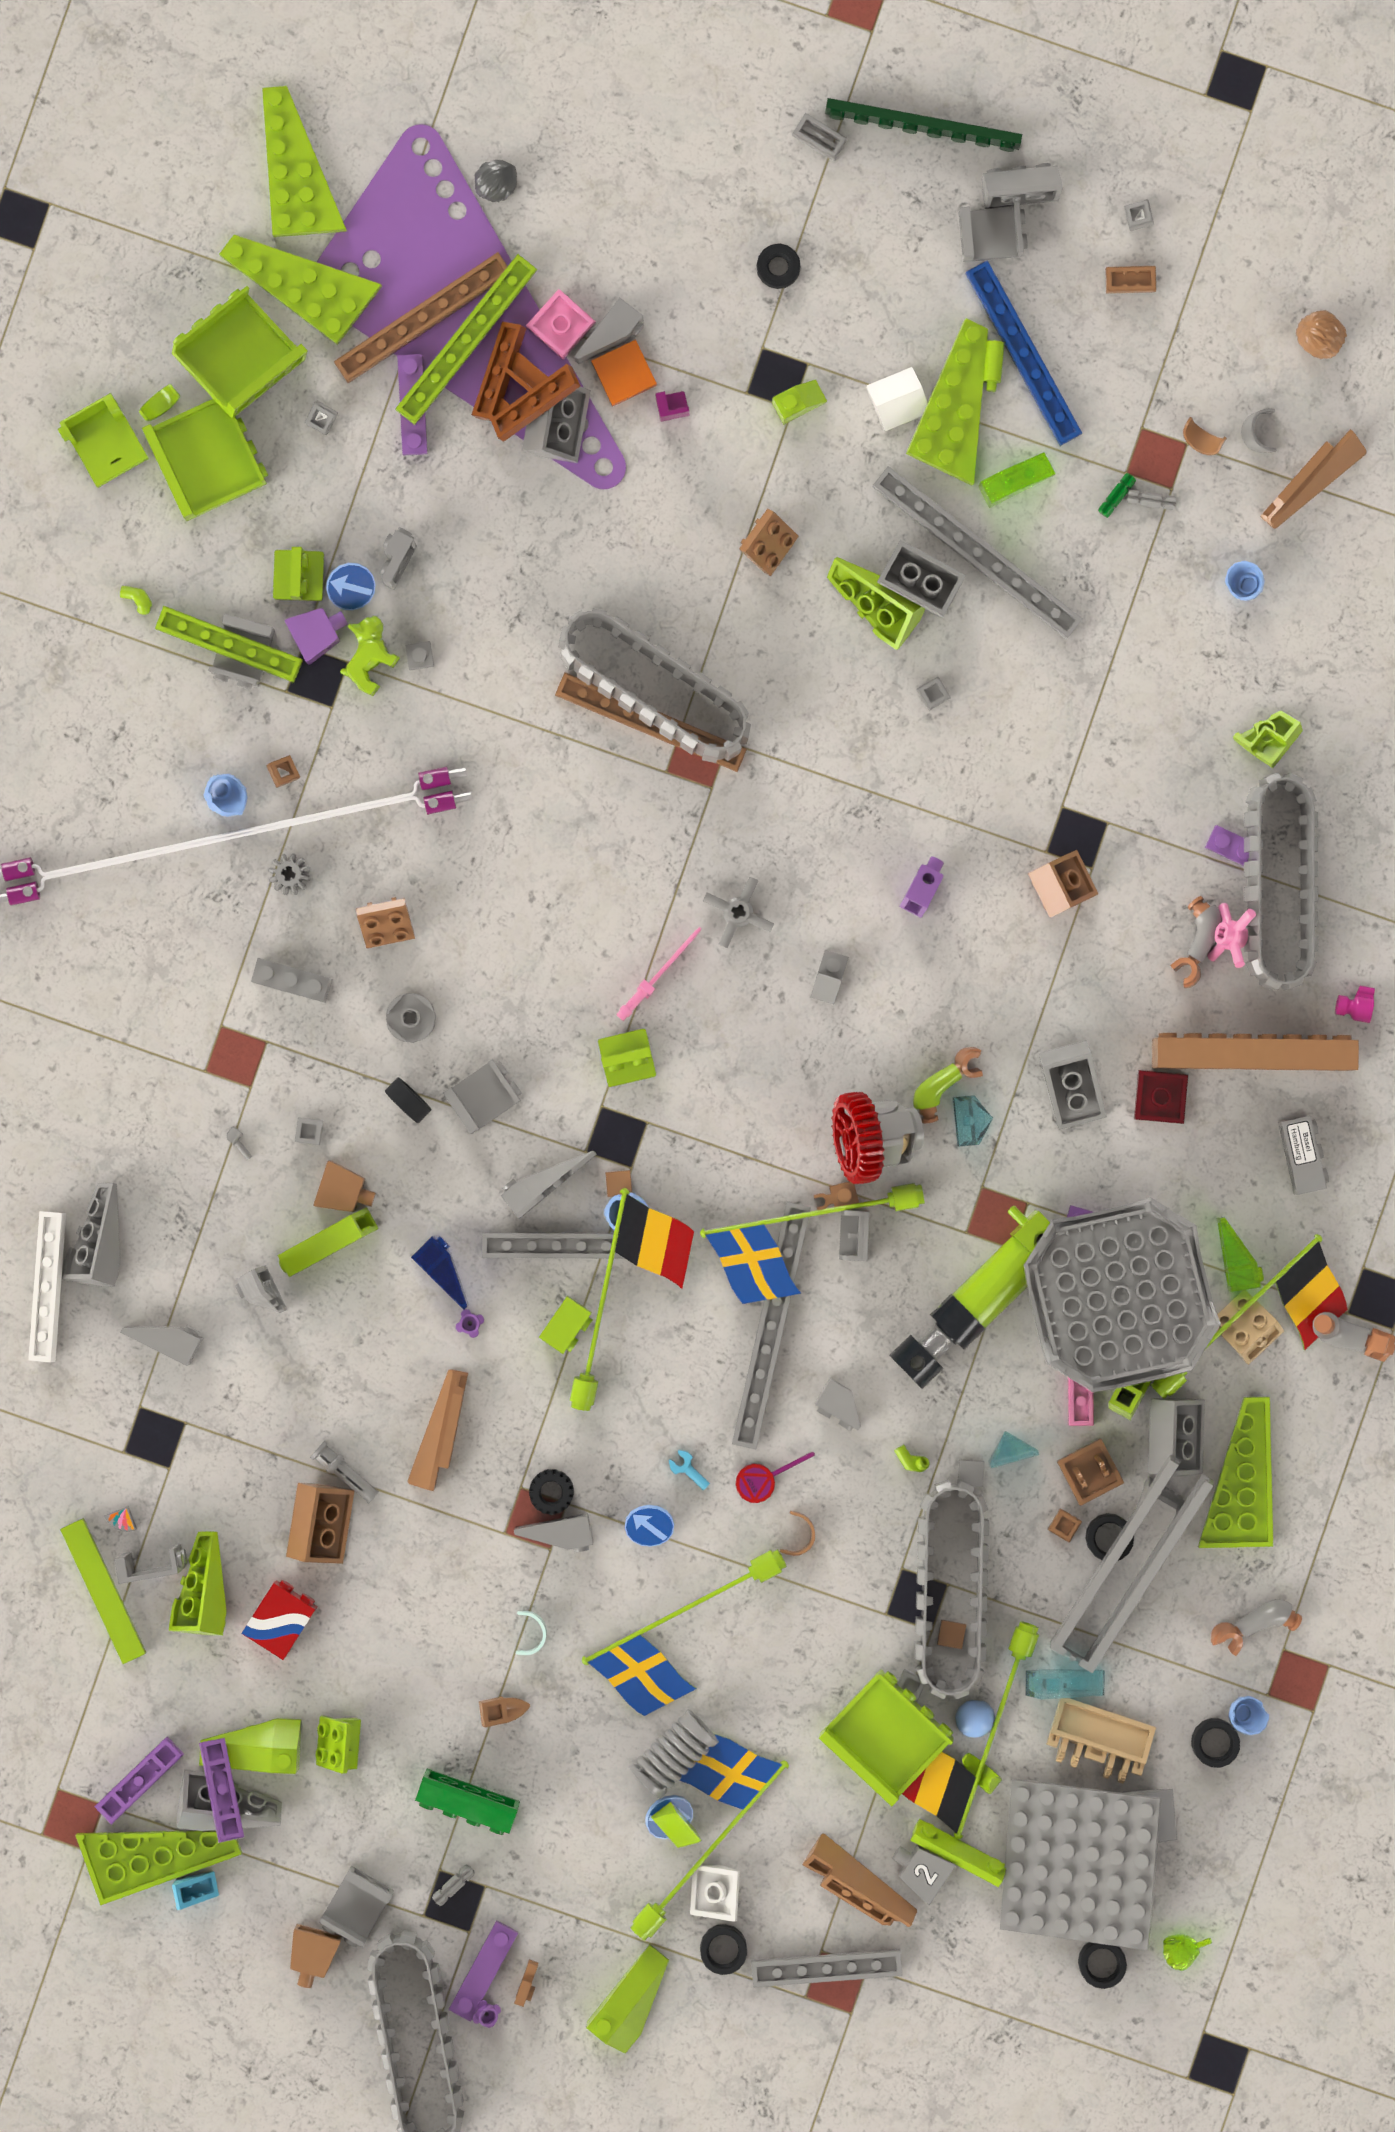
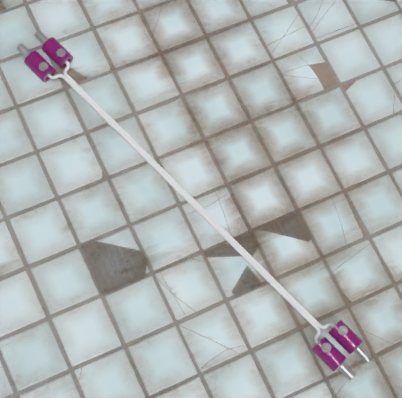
(427, 779)

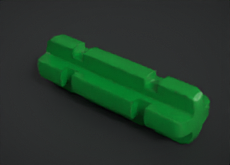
(1116, 495)

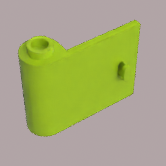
(101, 438)

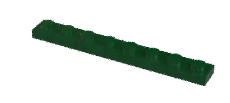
(932, 126)

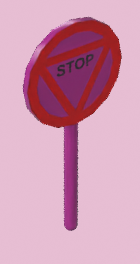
(757, 1482)

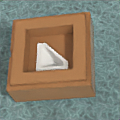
(283, 771)

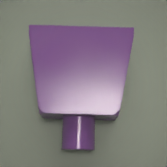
(315, 632)
(919, 893)

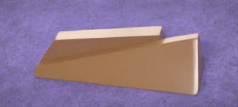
(1315, 476)
(440, 1433)

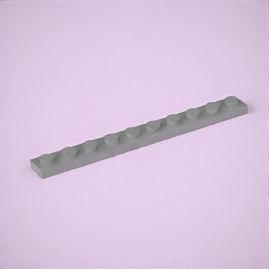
(977, 552)
(769, 1335)

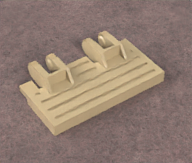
(1101, 1734)

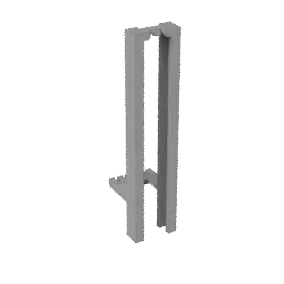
(1185, 1512)

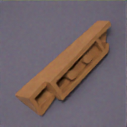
(857, 1884)

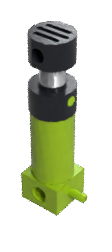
(976, 1302)

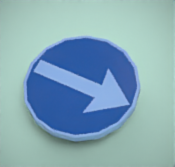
(350, 586)
(649, 1525)
(678, 1801)

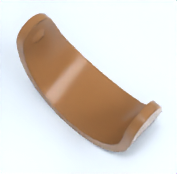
(1201, 440)
(809, 1545)

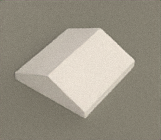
(898, 399)
(715, 1892)

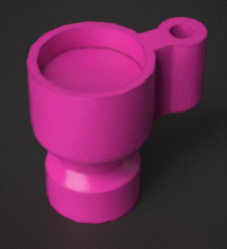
(1360, 1007)

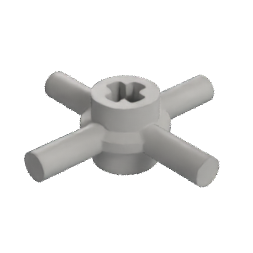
(734, 903)

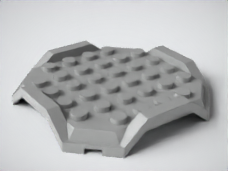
(1121, 1296)

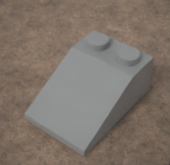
(1072, 1084)

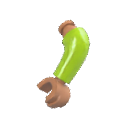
(929, 1092)

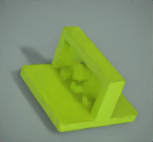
(298, 575)
(626, 1057)
(338, 1743)

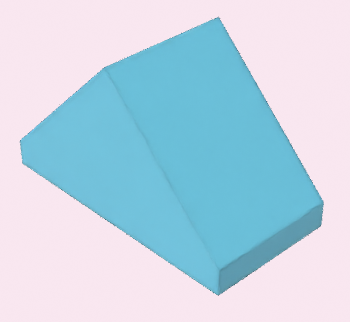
(194, 1889)

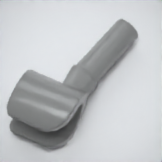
(233, 1136)

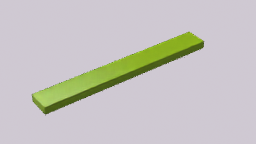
(466, 339)

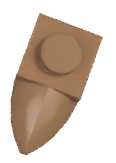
(501, 1710)

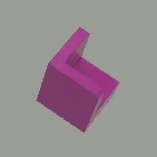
(672, 405)

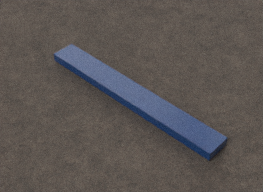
(1023, 353)

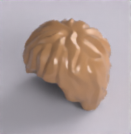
(1321, 334)

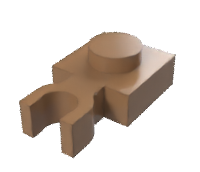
(840, 1195)
(525, 1989)

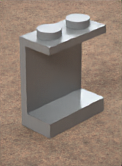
(992, 233)
(227, 668)
(483, 1096)
(126, 1571)
(356, 1907)

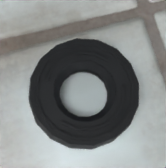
(784, 252)

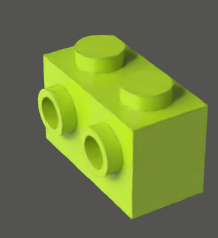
(565, 1325)

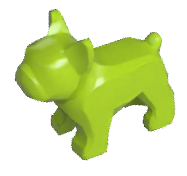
(369, 654)

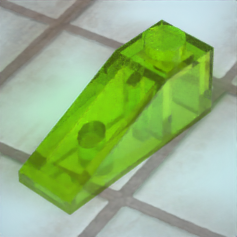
(1015, 479)
(1239, 1264)

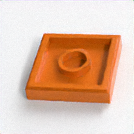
(624, 373)

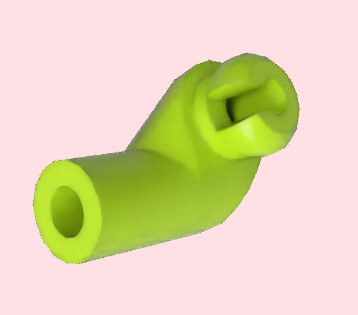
(140, 598)
(911, 1462)

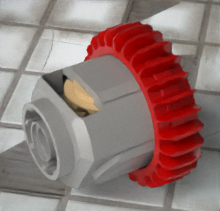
(873, 1135)

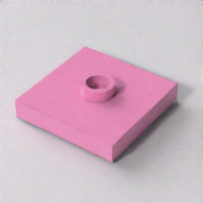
(560, 324)

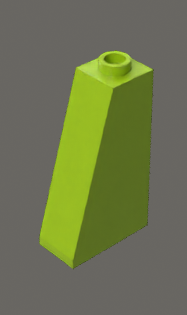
(327, 1242)

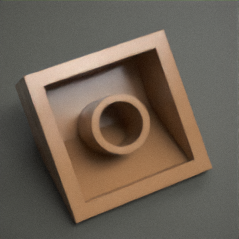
(1063, 883)

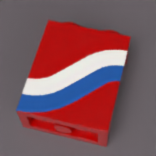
(280, 1619)

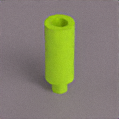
(993, 364)

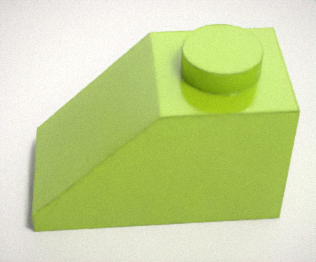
(798, 401)

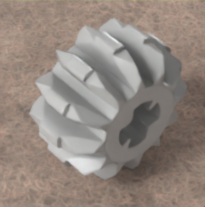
(296, 868)

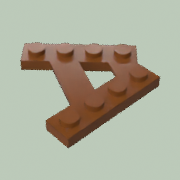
(542, 390)

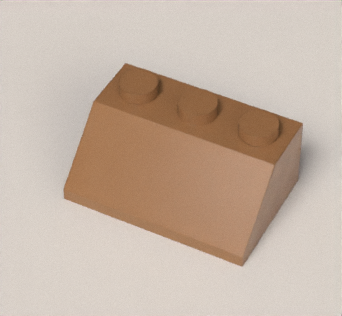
(320, 1523)

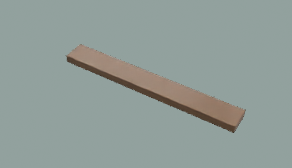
(421, 318)
(588, 697)

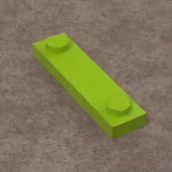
(958, 1852)

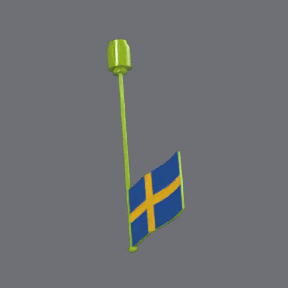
(755, 1261)
(642, 1671)
(729, 1776)

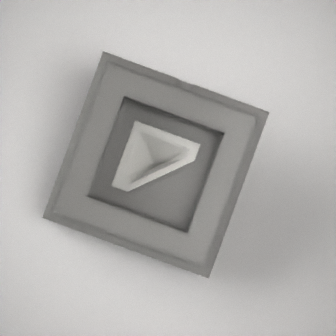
(1139, 215)
(321, 417)

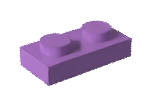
(1227, 845)

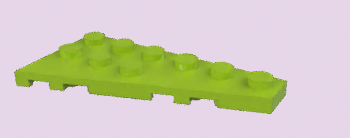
(297, 185)
(313, 291)
(951, 419)
(1243, 1495)
(140, 1860)

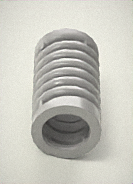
(679, 1764)

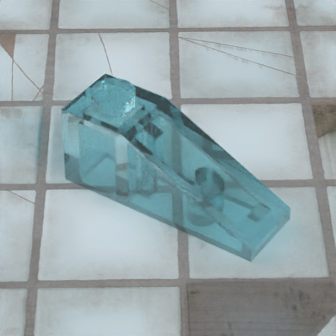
(1064, 1683)

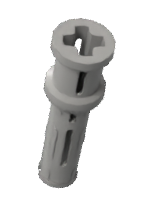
(335, 1464)

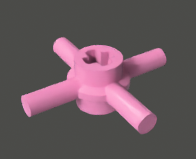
(1231, 935)

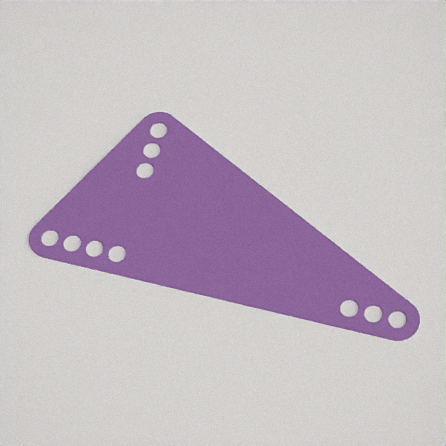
(428, 251)

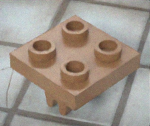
(768, 542)
(385, 923)
(1090, 1472)

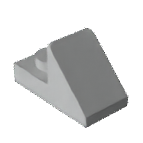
(829, 977)

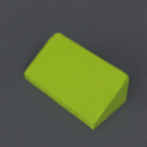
(676, 1826)

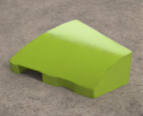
(1271, 737)

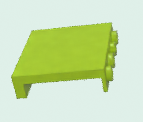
(237, 352)
(205, 458)
(886, 1736)

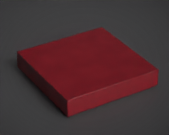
(1161, 1097)

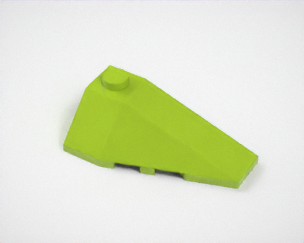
(885, 610)
(202, 1598)
(264, 1746)
(626, 2008)

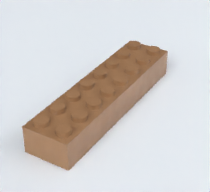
(1255, 1054)

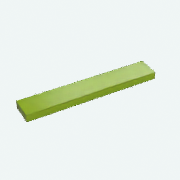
(228, 644)
(103, 1591)

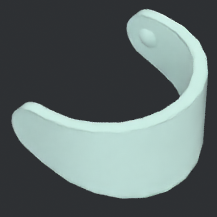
(543, 1626)

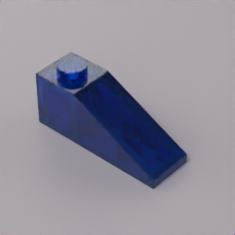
(440, 1266)

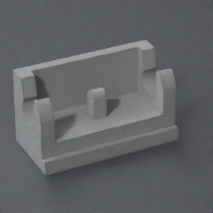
(854, 1235)

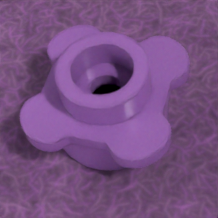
(476, 1320)
(489, 2020)

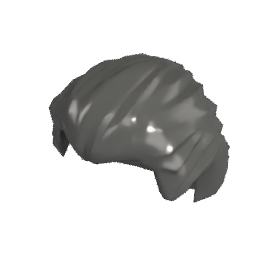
(495, 180)

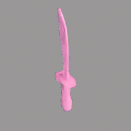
(646, 989)

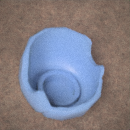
(1245, 580)
(1248, 1715)
(975, 1718)

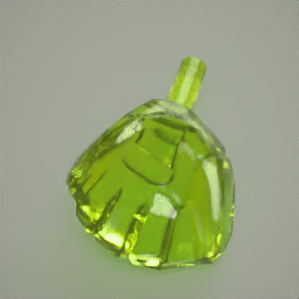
(1182, 1950)

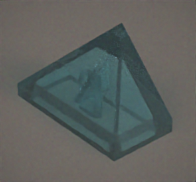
(970, 1120)
(1011, 1450)

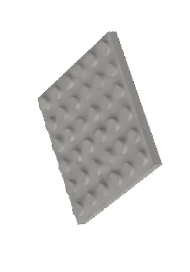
(1080, 1864)

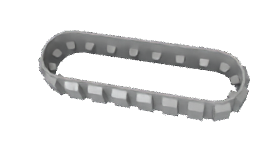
(661, 657)
(1308, 871)
(974, 1675)
(385, 2033)

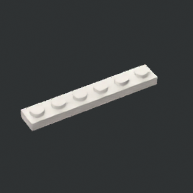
(47, 1286)

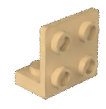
(1252, 1330)

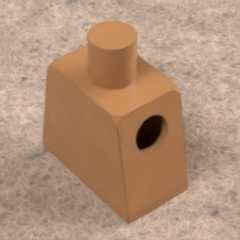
(342, 1189)
(312, 1953)

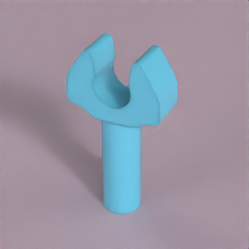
(688, 1469)

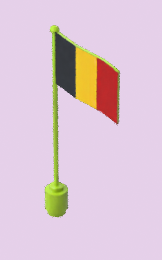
(650, 1242)
(1305, 1292)
(946, 1784)

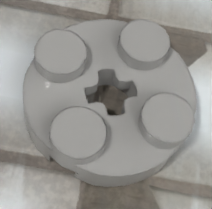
(396, 1019)

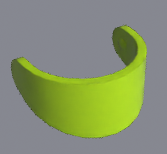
(159, 403)
(989, 1779)

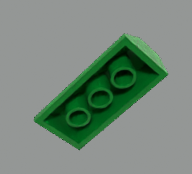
(467, 1801)

